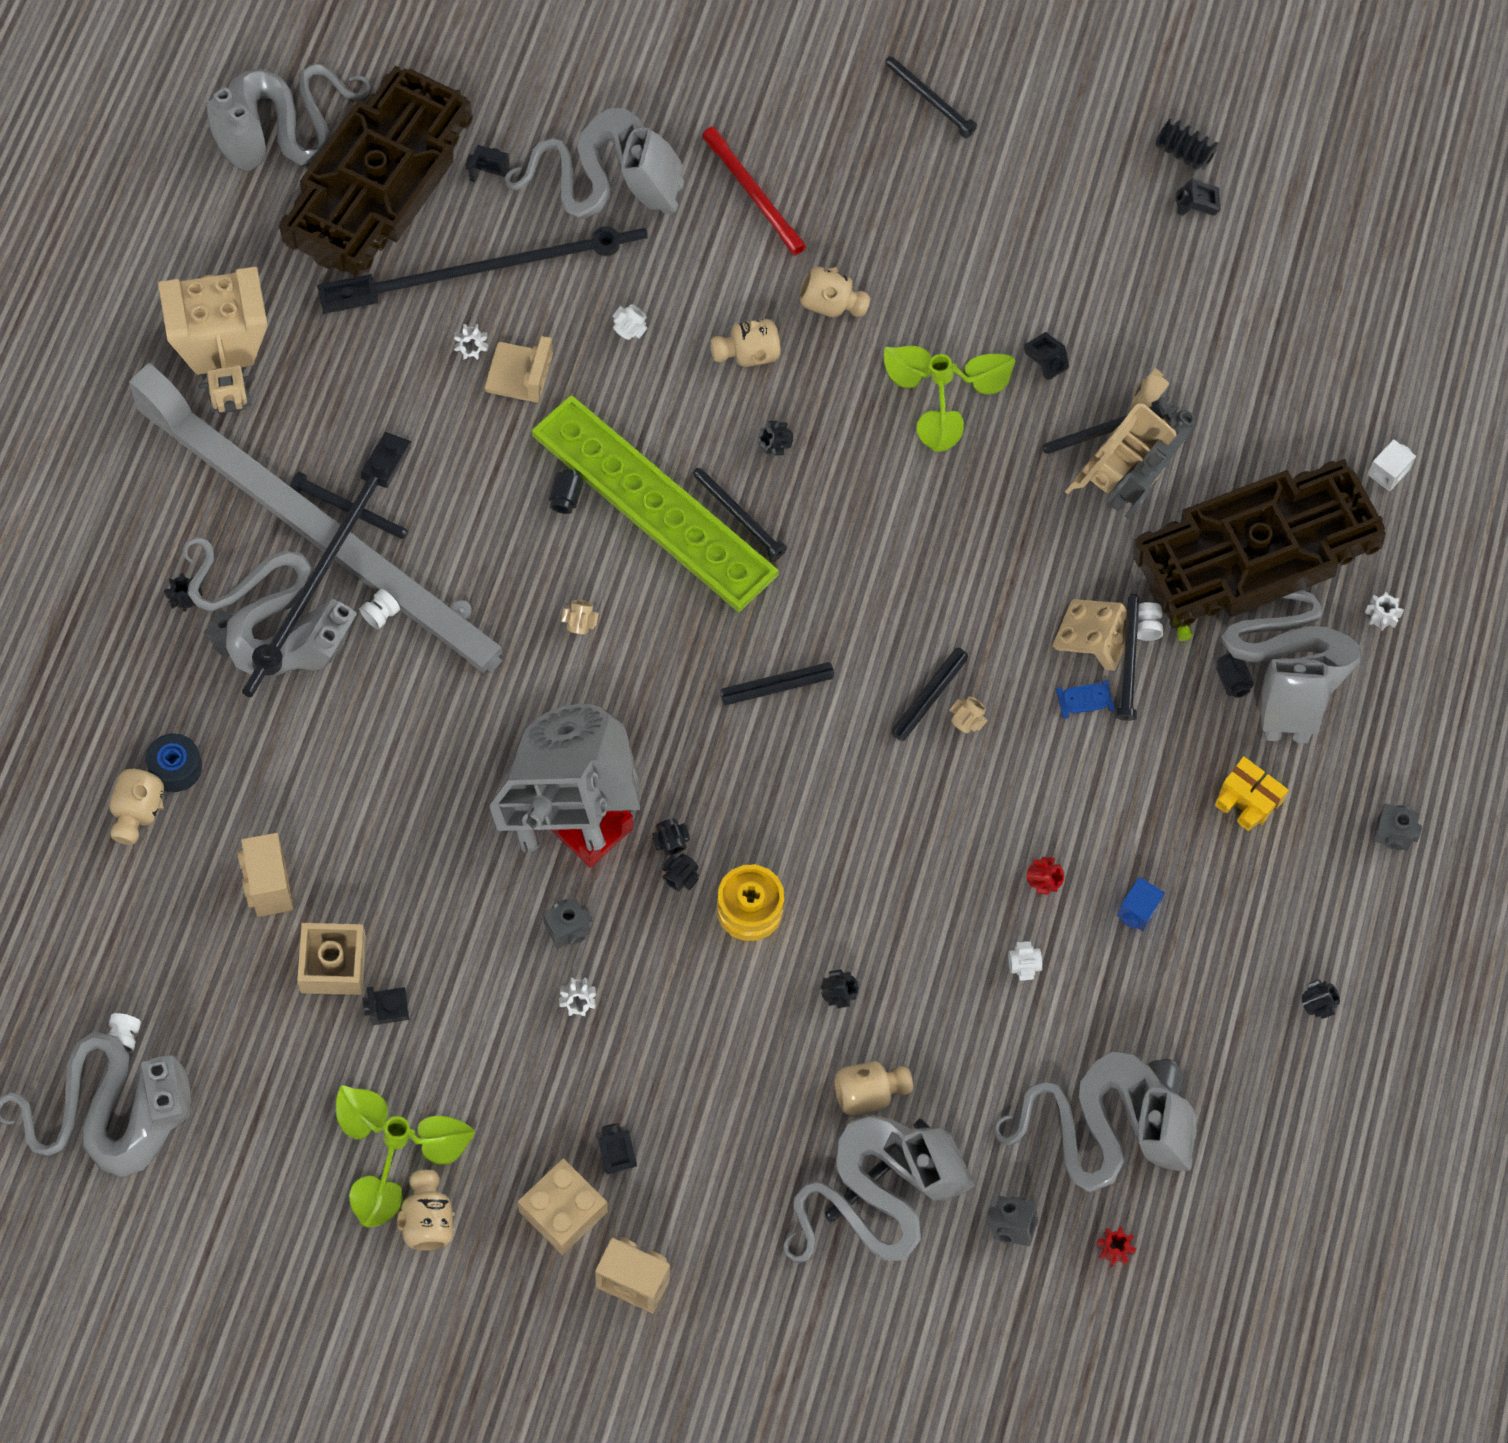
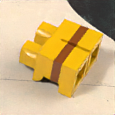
(1256, 805)

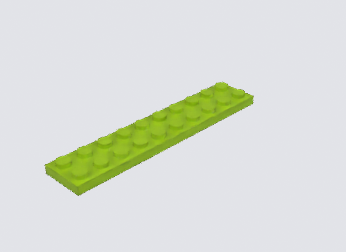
(655, 503)

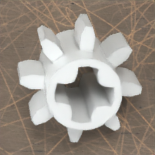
(629, 322)
(477, 345)
(1384, 611)
(1025, 960)
(574, 1004)

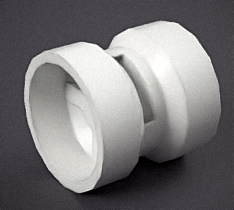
(379, 609)
(1149, 621)
(124, 1027)

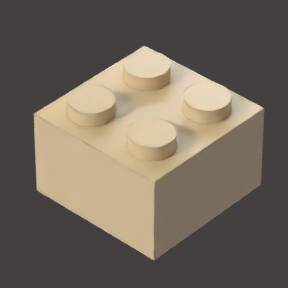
(265, 875)
(331, 958)
(563, 1206)
(633, 1274)

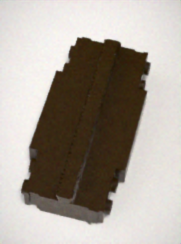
(376, 171)
(1259, 543)

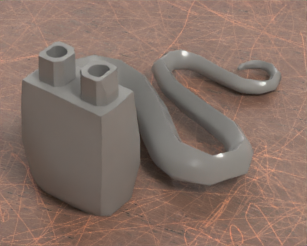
(237, 125)
(644, 159)
(312, 640)
(1298, 688)
(158, 1107)
(1158, 1116)
(920, 1156)

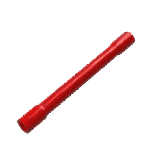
(786, 232)

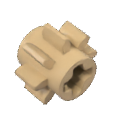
(579, 617)
(968, 714)

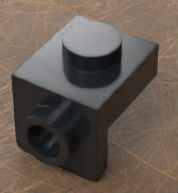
(487, 160)

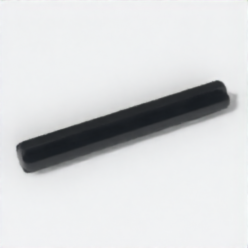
(777, 683)
(929, 694)

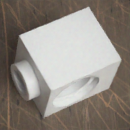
(1391, 465)

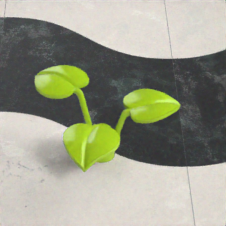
(910, 363)
(363, 1111)

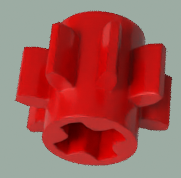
(1045, 875)
(1116, 1238)

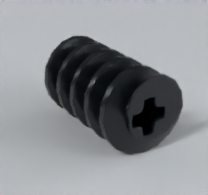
(1185, 145)

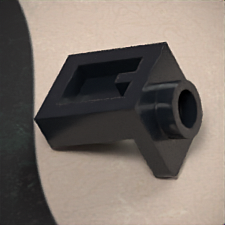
(1198, 196)
(1049, 354)
(386, 1005)
(616, 1148)

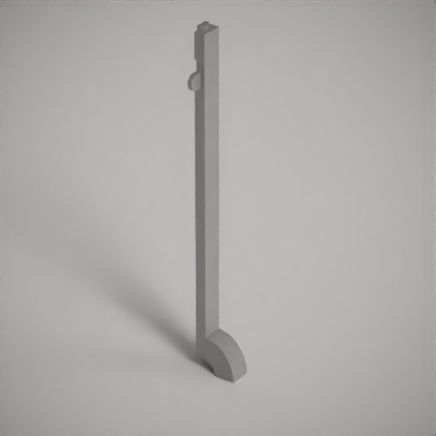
(168, 409)

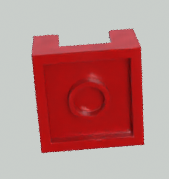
(613, 828)

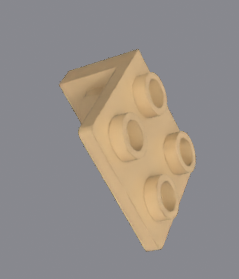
(520, 370)
(1094, 629)

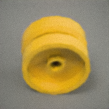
(750, 902)

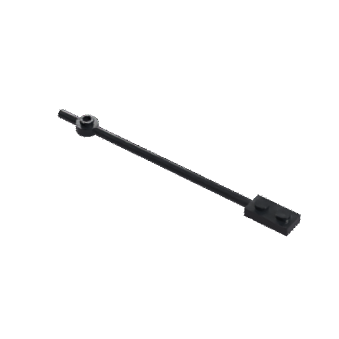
(363, 291)
(377, 471)

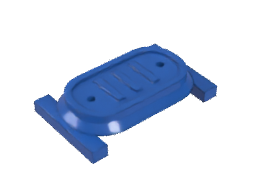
(1085, 698)

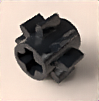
(775, 437)
(179, 593)
(671, 836)
(680, 872)
(839, 988)
(1320, 999)

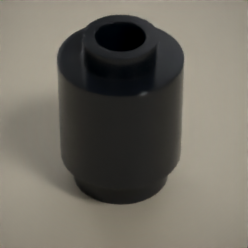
(565, 491)
(1234, 676)

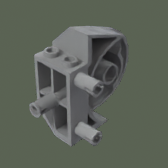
(567, 776)

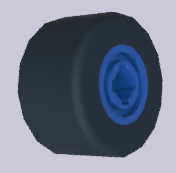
(177, 773)

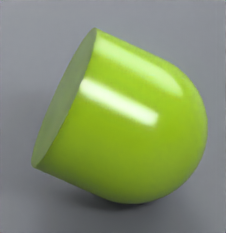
(1184, 633)

